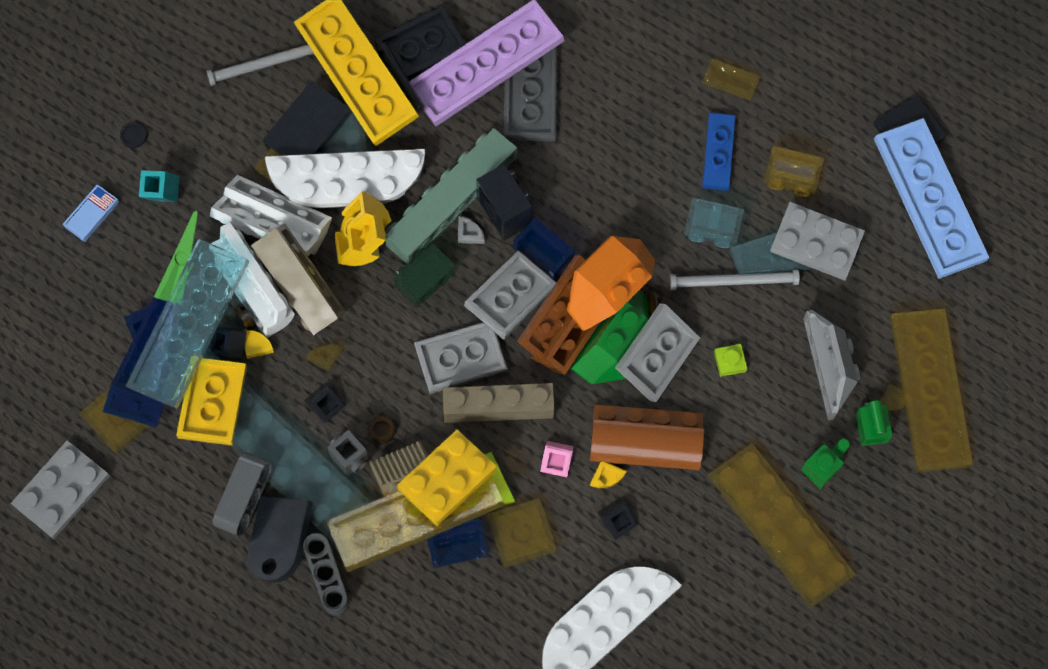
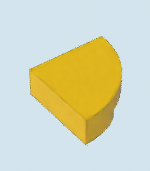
(256, 344)
(607, 475)

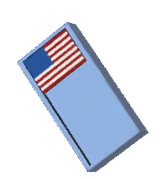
(91, 213)

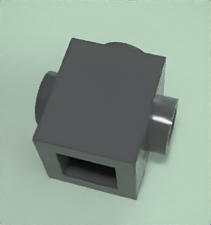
(348, 453)

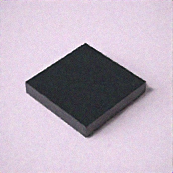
(909, 112)

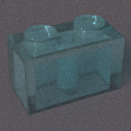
(713, 223)

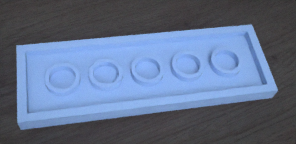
(931, 198)

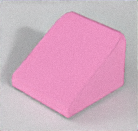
(556, 458)

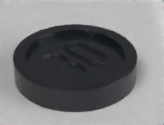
(133, 135)

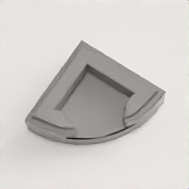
(469, 231)

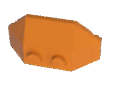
(609, 280)

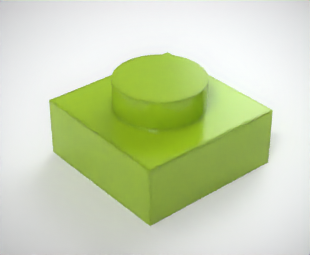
(730, 360)

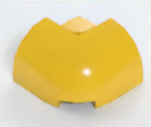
(361, 231)

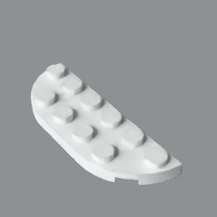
(340, 177)
(606, 617)

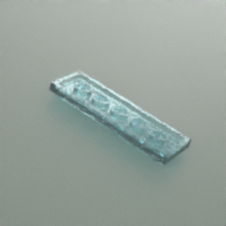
(187, 323)

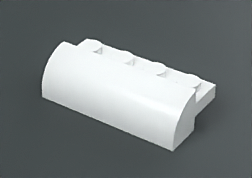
(261, 210)
(256, 286)

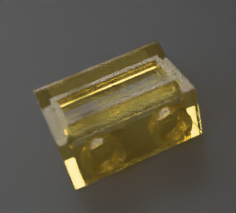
(793, 171)

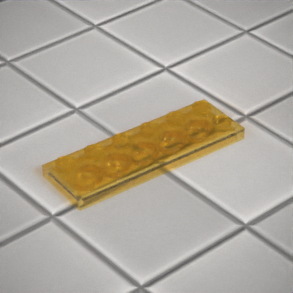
(931, 390)
(397, 524)
(781, 525)

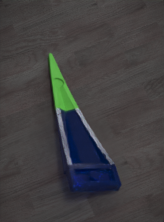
(120, 399)

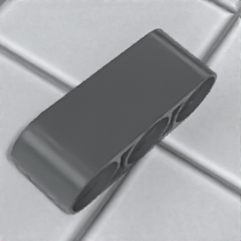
(242, 494)
(325, 561)

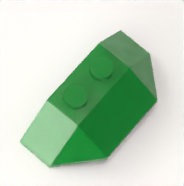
(611, 341)

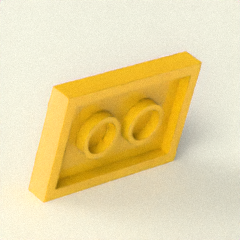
(212, 402)
(446, 477)

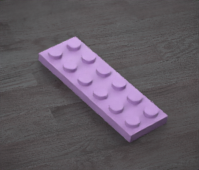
(486, 62)

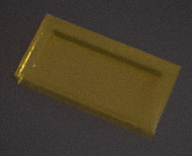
(731, 79)

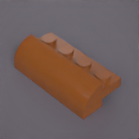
(553, 333)
(647, 437)

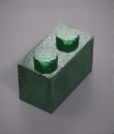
(424, 275)

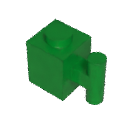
(873, 423)
(825, 463)

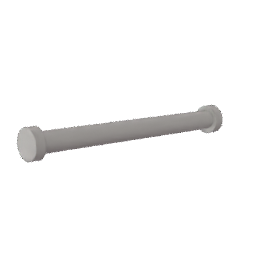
(258, 64)
(734, 279)

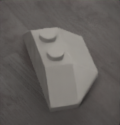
(832, 361)

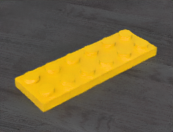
(356, 70)

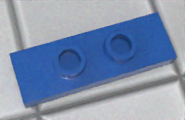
(718, 151)

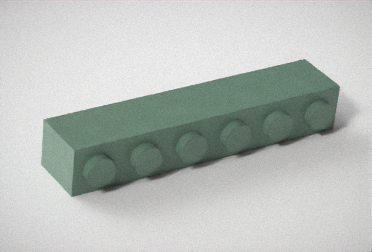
(449, 198)

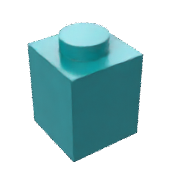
(159, 186)

